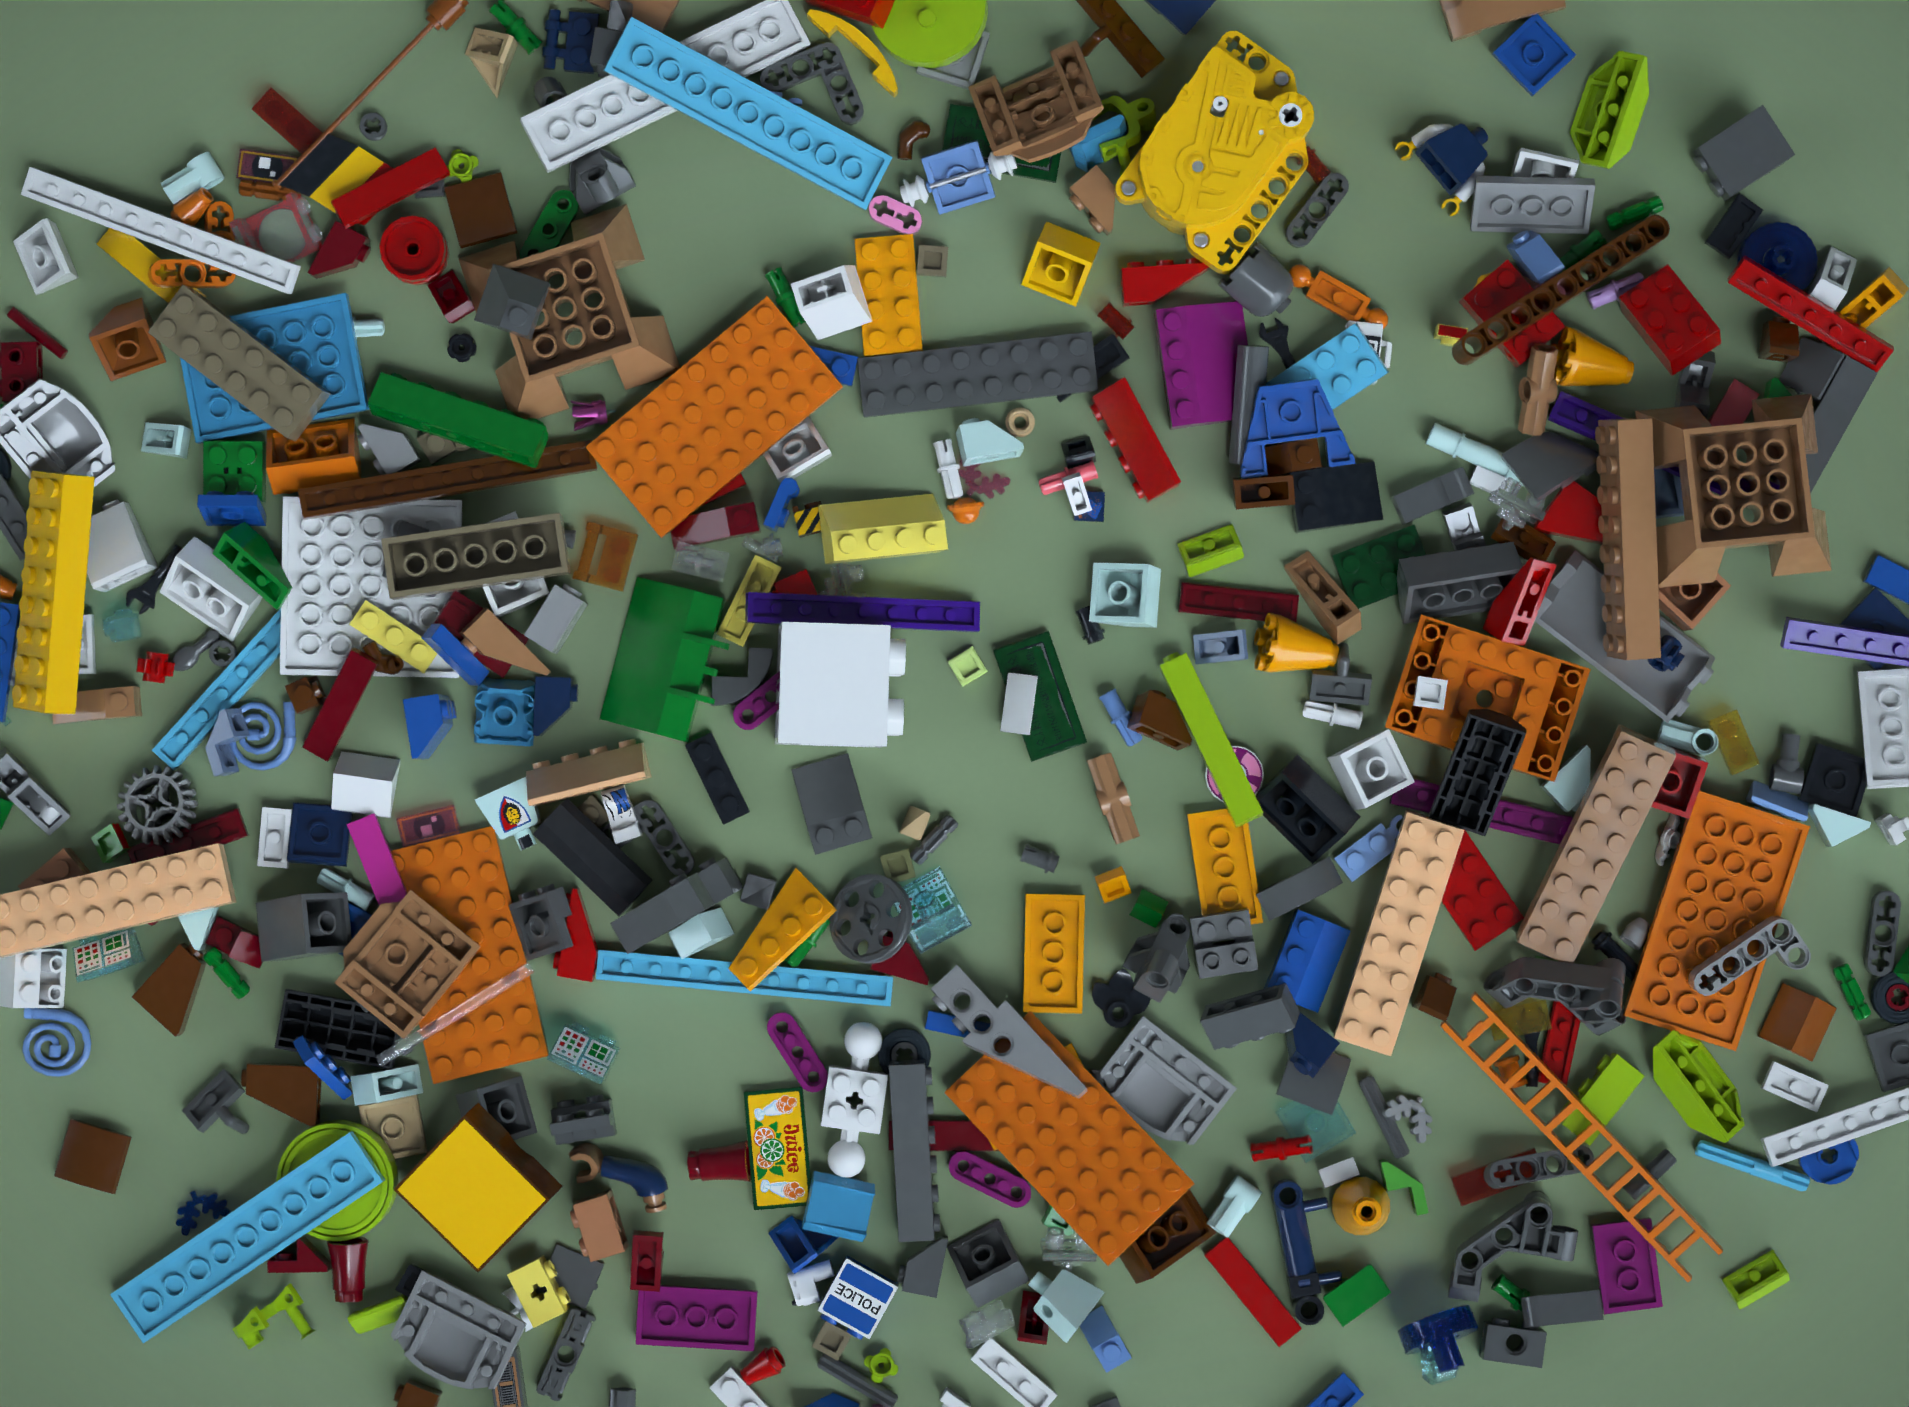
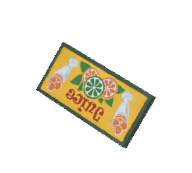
(777, 1147)

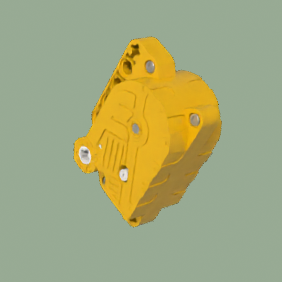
(1222, 151)

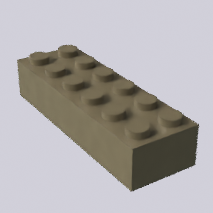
(239, 363)
(476, 556)

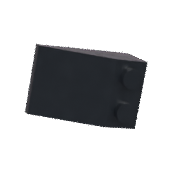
(1336, 497)

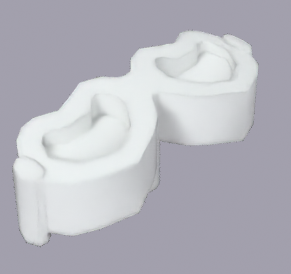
(512, 1296)

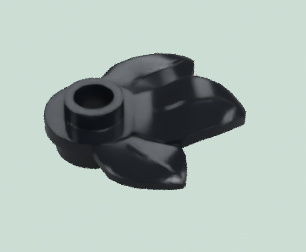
(1119, 994)

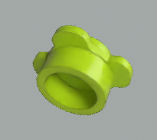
(469, 162)
(884, 1357)

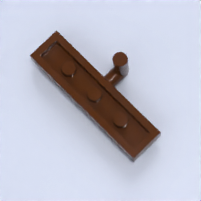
(1122, 33)

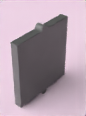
(1812, 369)
(575, 1274)

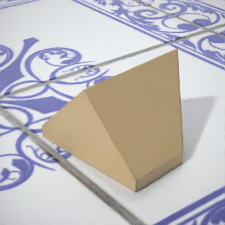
(492, 56)

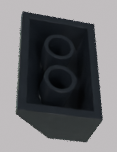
(1305, 809)

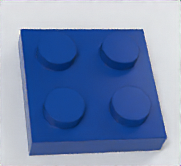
(1533, 54)
(231, 510)

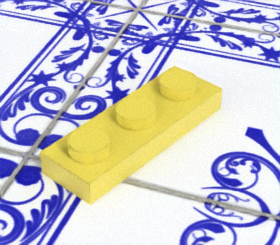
(759, 578)
(393, 636)

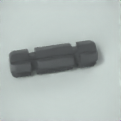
(934, 839)

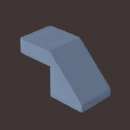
(228, 728)

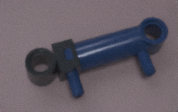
(1297, 1250)

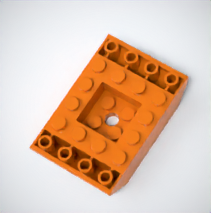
(1523, 684)

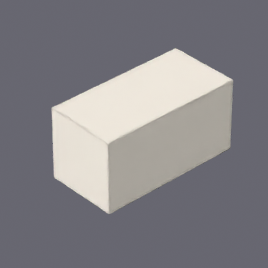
(1485, 479)
(1076, 494)
(1338, 1172)

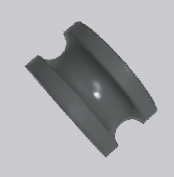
(372, 117)
(224, 644)

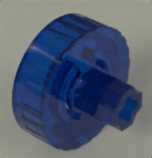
(1787, 241)
(1440, 1334)

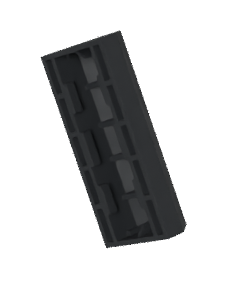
(1478, 770)
(592, 857)
(337, 1027)

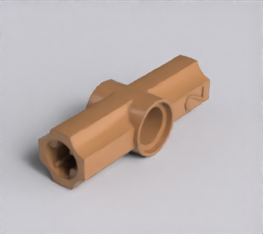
(1537, 389)
(1113, 798)

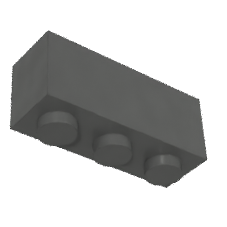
(1250, 1016)

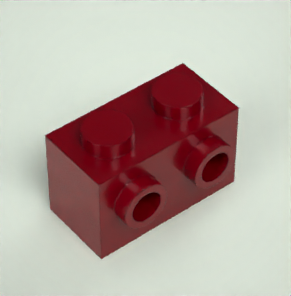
(20, 367)

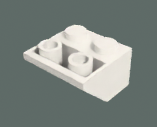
(832, 301)
(33, 979)

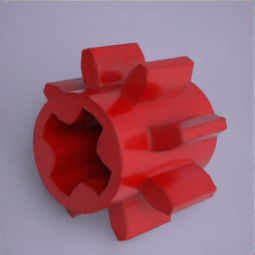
(155, 667)

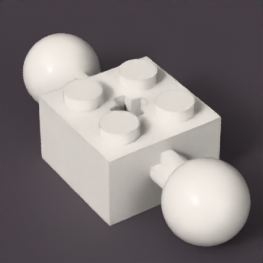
(846, 1156)

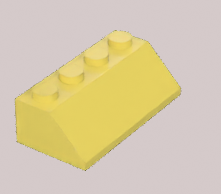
(882, 528)

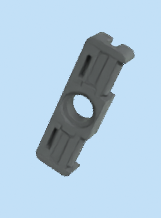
(556, 1371)

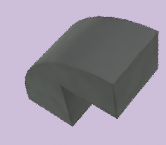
(1695, 382)
(733, 689)
(1299, 888)

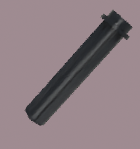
(1612, 950)

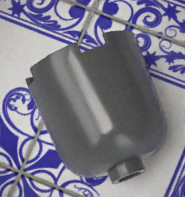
(1259, 283)

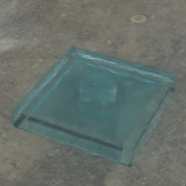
(1323, 1128)

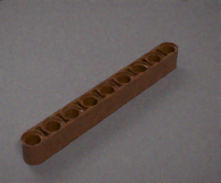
(1549, 295)

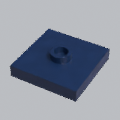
(1878, 614)
(319, 835)

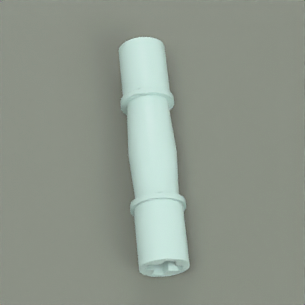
(1469, 450)

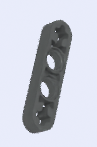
(1538, 1165)

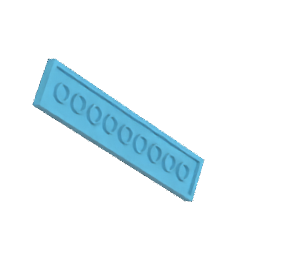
(747, 113)
(247, 1237)

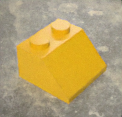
(1060, 263)

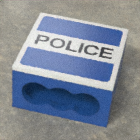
(857, 1298)

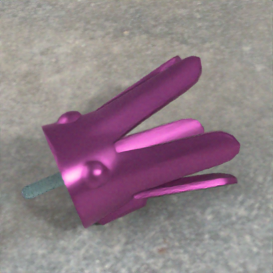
(595, 410)

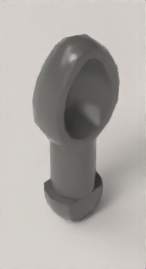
(189, 655)

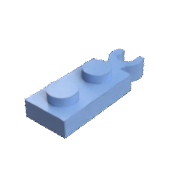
(1368, 850)

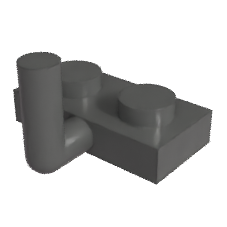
(1340, 685)
(214, 1103)

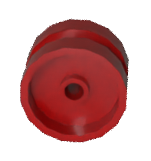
(413, 233)

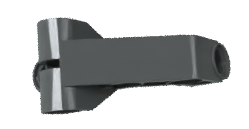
(595, 176)
(1160, 958)
(1586, 990)
(1530, 1235)

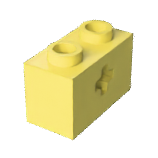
(539, 1306)

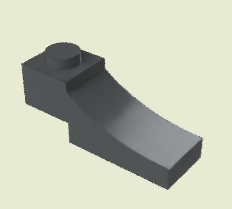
(30, 794)

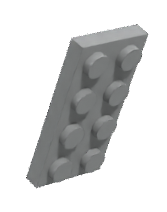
(1532, 204)

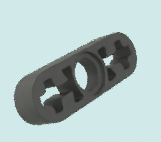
(1336, 198)
(1893, 912)

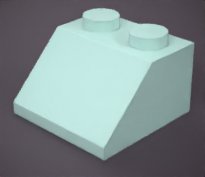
(1125, 594)

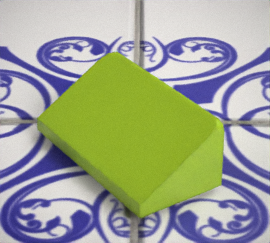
(1211, 550)
(1756, 1279)
(377, 1315)

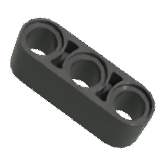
(1562, 1308)

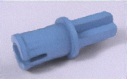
(1120, 717)

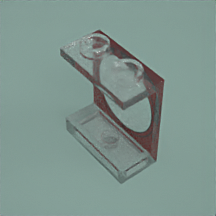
(281, 230)

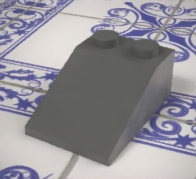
(831, 804)

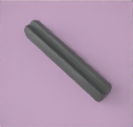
(1388, 1125)
(857, 1381)

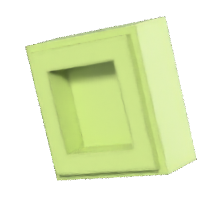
(967, 666)

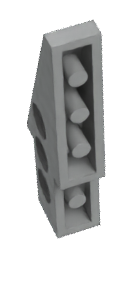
(1027, 1049)

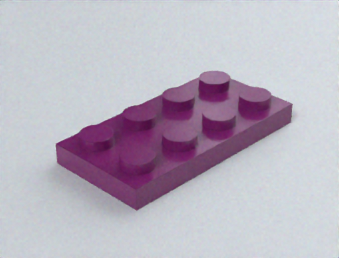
(697, 1318)

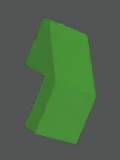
(1396, 1179)

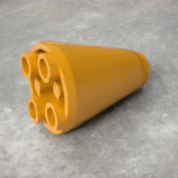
(1589, 362)
(1291, 647)
(1352, 1197)

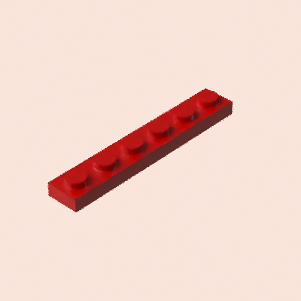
(1810, 314)

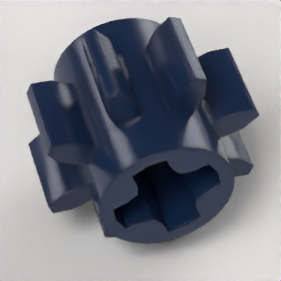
(1670, 654)

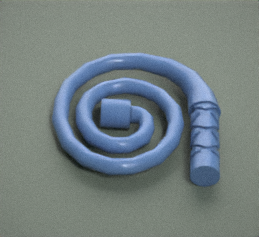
(255, 734)
(55, 1049)

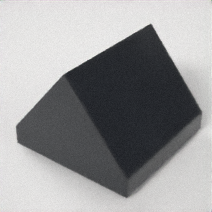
(1078, 452)

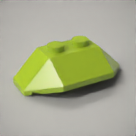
(1611, 110)
(1697, 1086)

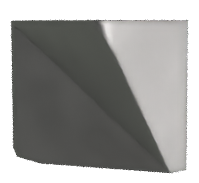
(619, 14)
(758, 891)

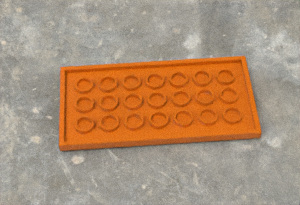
(714, 417)
(1722, 882)
(470, 888)
(1074, 1151)

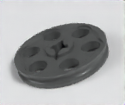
(860, 913)

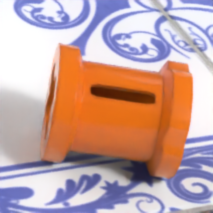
(1507, 1067)

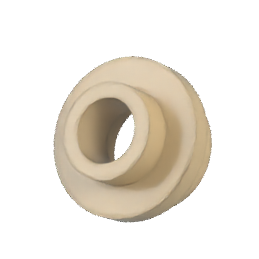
(1020, 412)

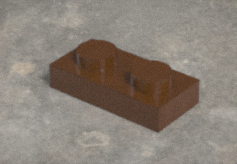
(1527, 541)

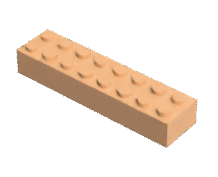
(114, 899)
(1398, 933)

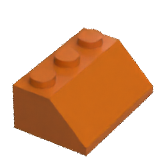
(319, 457)

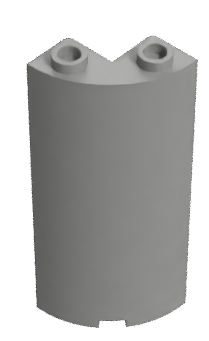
(1574, 616)

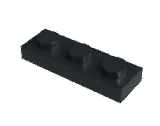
(717, 778)

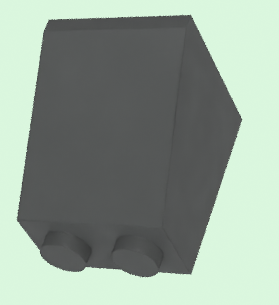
(1743, 153)
(303, 926)

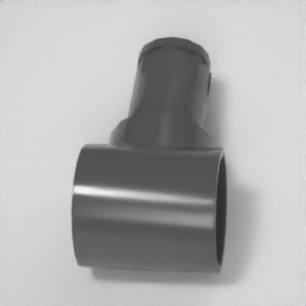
(1787, 773)

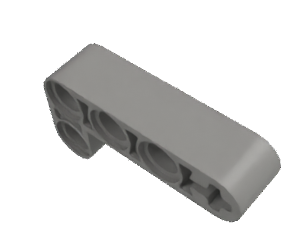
(1744, 961)

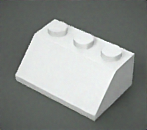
(210, 590)
(515, 595)

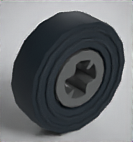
(903, 1038)

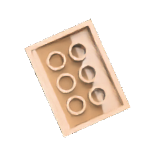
(587, 774)

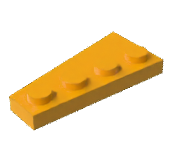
(783, 928)

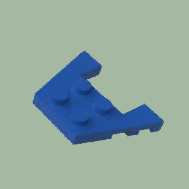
(1289, 414)

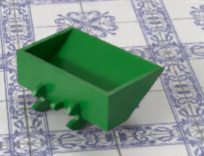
(663, 659)

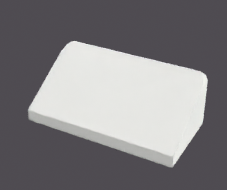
(1019, 703)

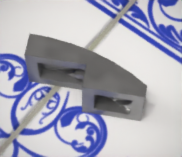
(1463, 527)

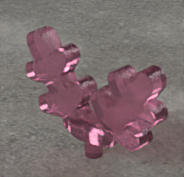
(986, 487)

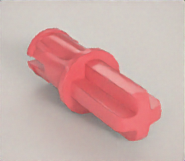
(1054, 482)

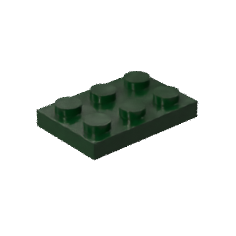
(1371, 568)

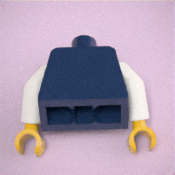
(1451, 156)

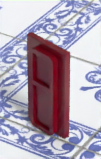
(457, 614)

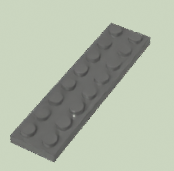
(977, 374)

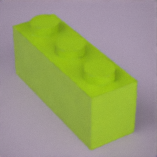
(1603, 1093)

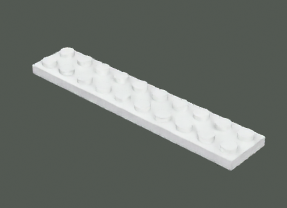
(614, 108)

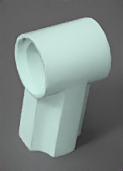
(199, 173)
(1684, 737)
(1237, 1200)

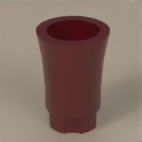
(720, 1163)
(348, 1268)

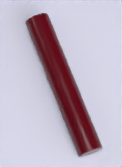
(37, 333)

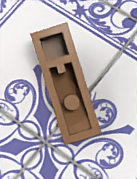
(1324, 597)
(493, 639)
(104, 705)

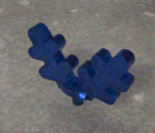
(208, 1203)

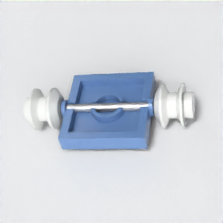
(957, 177)

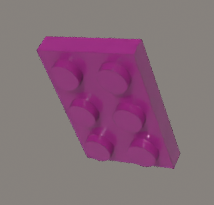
(1626, 1267)

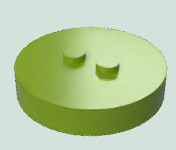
(932, 30)
(368, 1209)

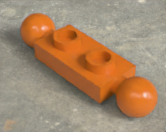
(1337, 296)

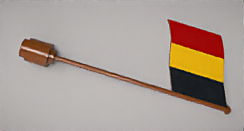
(337, 166)

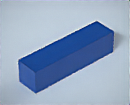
(455, 654)
(942, 1023)

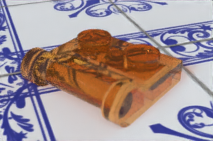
(614, 560)

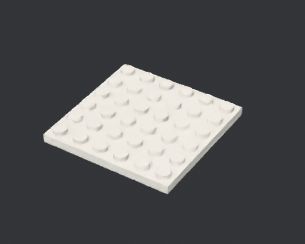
(337, 567)

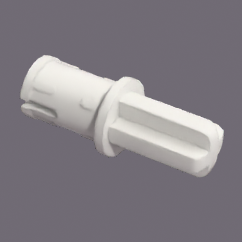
(948, 469)
(1332, 714)

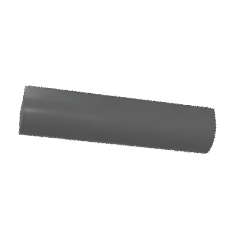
(1250, 373)

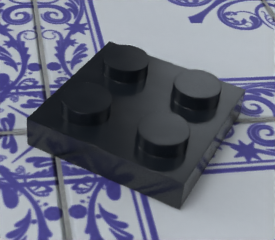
(1834, 780)

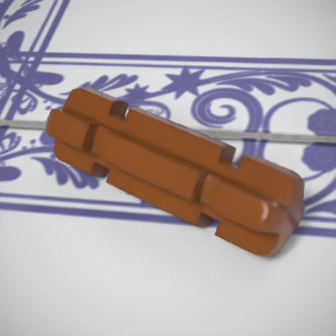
(263, 190)

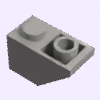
(390, 448)

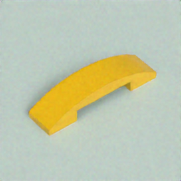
(829, 24)
(137, 260)

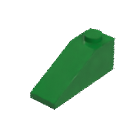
(254, 563)

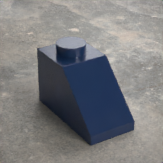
(552, 701)
(1309, 1046)

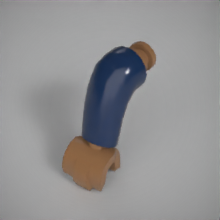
(642, 1176)

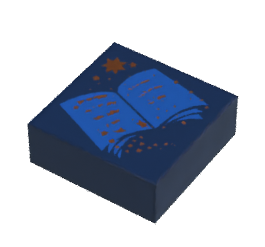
(1097, 504)

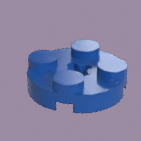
(1835, 1171)

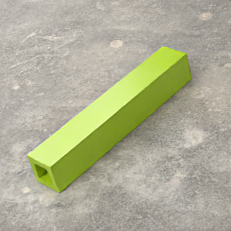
(1210, 739)

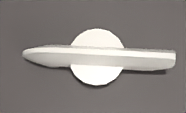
(1668, 840)

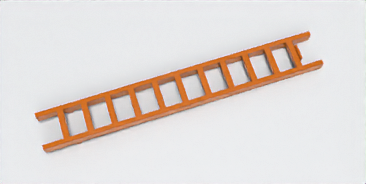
(1567, 1150)

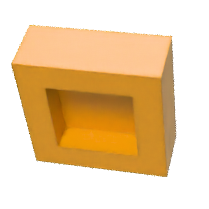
(1113, 884)

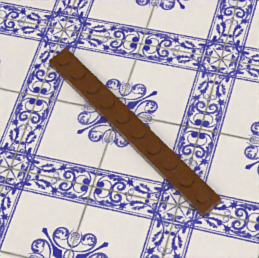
(442, 481)

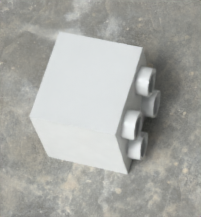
(838, 684)

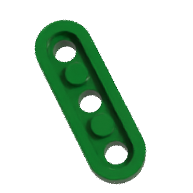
(552, 216)

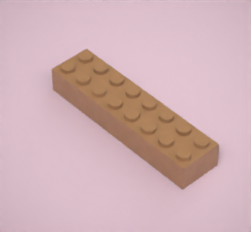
(1628, 538)
(1595, 845)

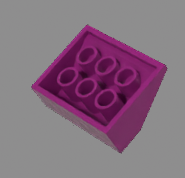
(1200, 361)

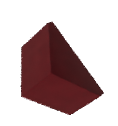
(1030, 1325)

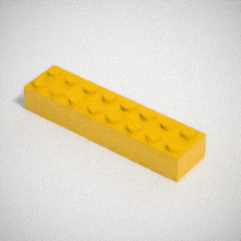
(53, 592)

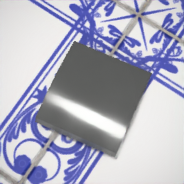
(1316, 1092)

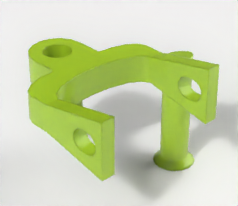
(1138, 116)
(257, 1319)

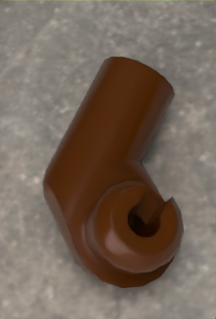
(909, 135)
(388, 663)

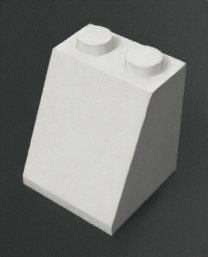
(117, 548)

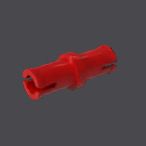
(1281, 1148)

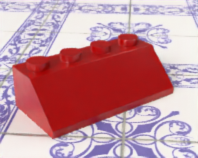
(1135, 440)

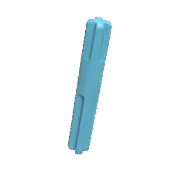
(1751, 1165)

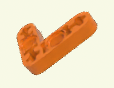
(169, 264)

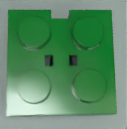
(235, 467)

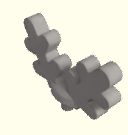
(1419, 1117)

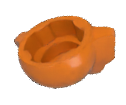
(965, 510)

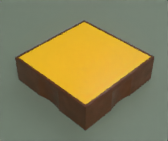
(477, 1187)

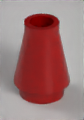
(764, 1365)

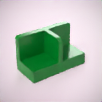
(1356, 1294)

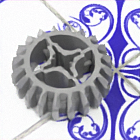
(160, 792)

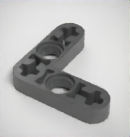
(826, 70)
(644, 824)

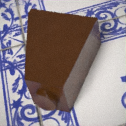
(173, 988)
(287, 1088)

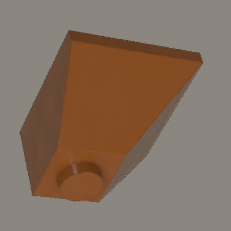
(124, 340)

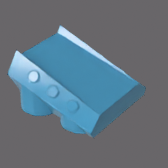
(1087, 152)
(505, 712)
(838, 1206)

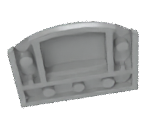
(54, 433)
(1164, 1084)
(456, 1334)

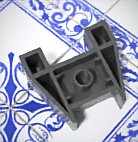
(677, 904)

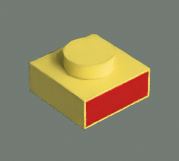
(1449, 334)

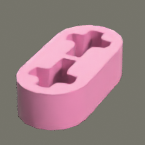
(898, 209)

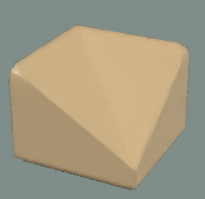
(915, 823)

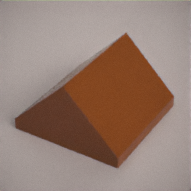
(1797, 1022)

